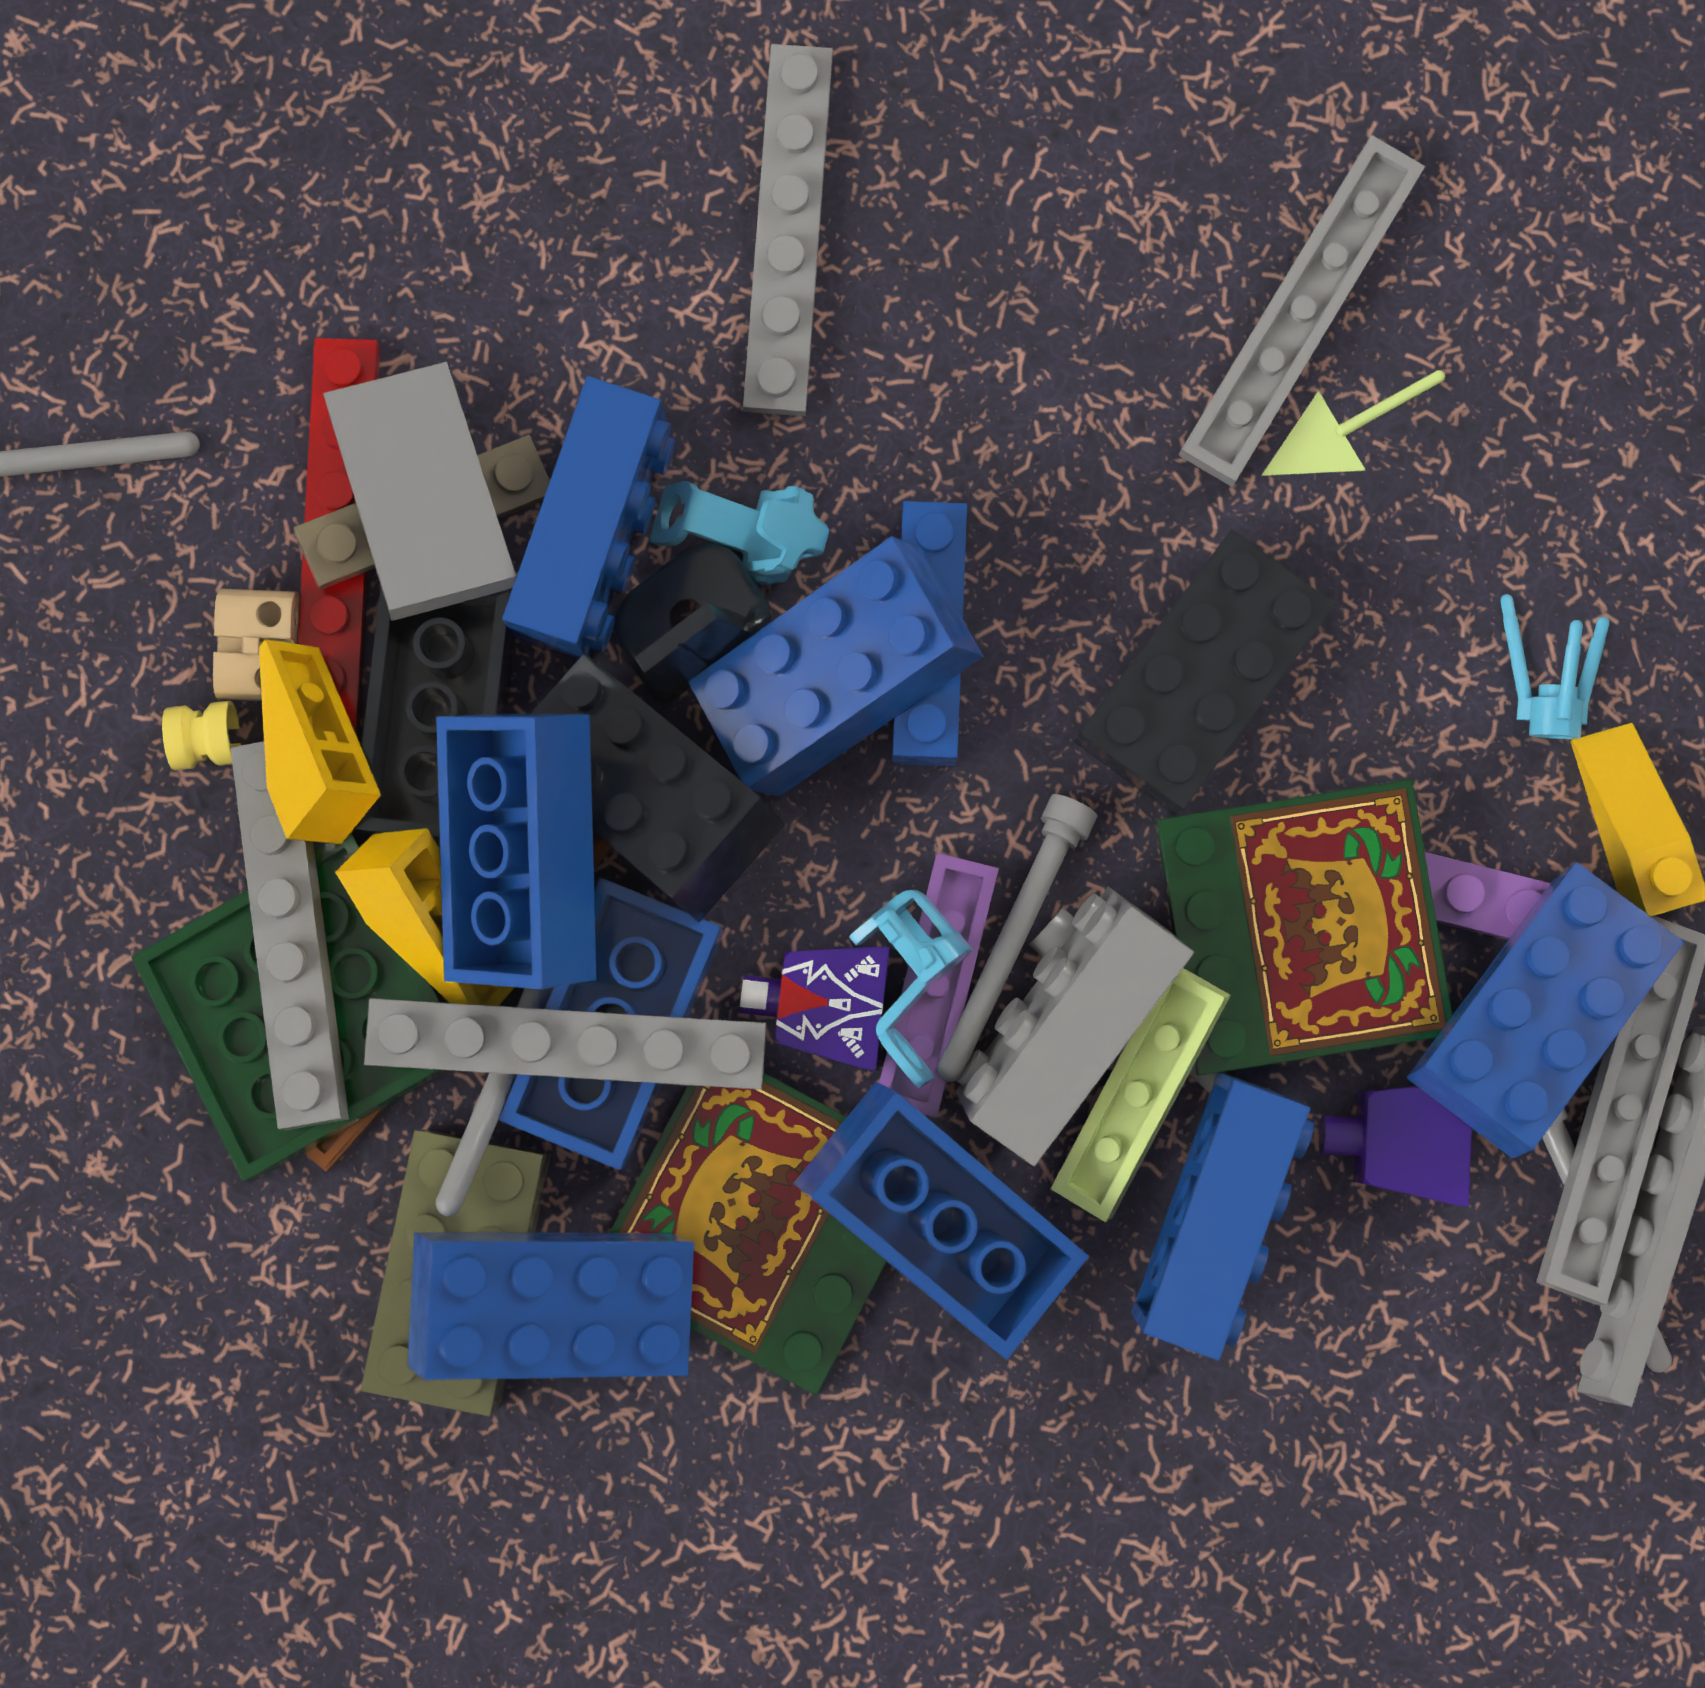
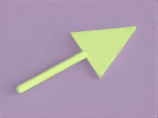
(1321, 444)

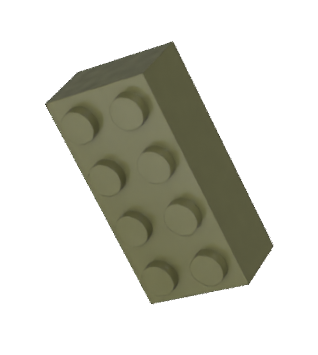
(500, 1199)

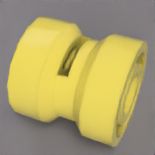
(196, 736)

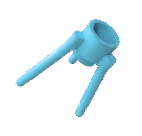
(1558, 708)

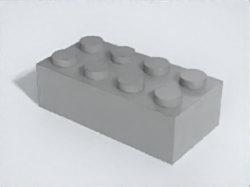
(1070, 1024)

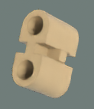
(242, 624)

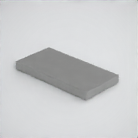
(420, 491)

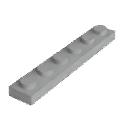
(788, 230)
(1301, 311)
(289, 956)
(565, 1043)
(1621, 1131)
(1654, 1240)

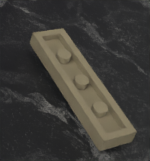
(337, 541)

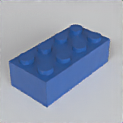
(589, 521)
(835, 668)
(516, 849)
(646, 965)
(1545, 1011)
(1221, 1216)
(941, 1219)
(549, 1305)

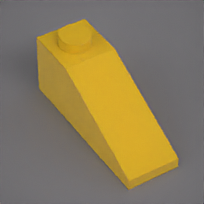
(310, 747)
(1638, 822)
(399, 896)

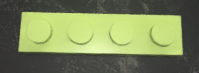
(1139, 1095)

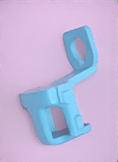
(769, 537)
(927, 958)

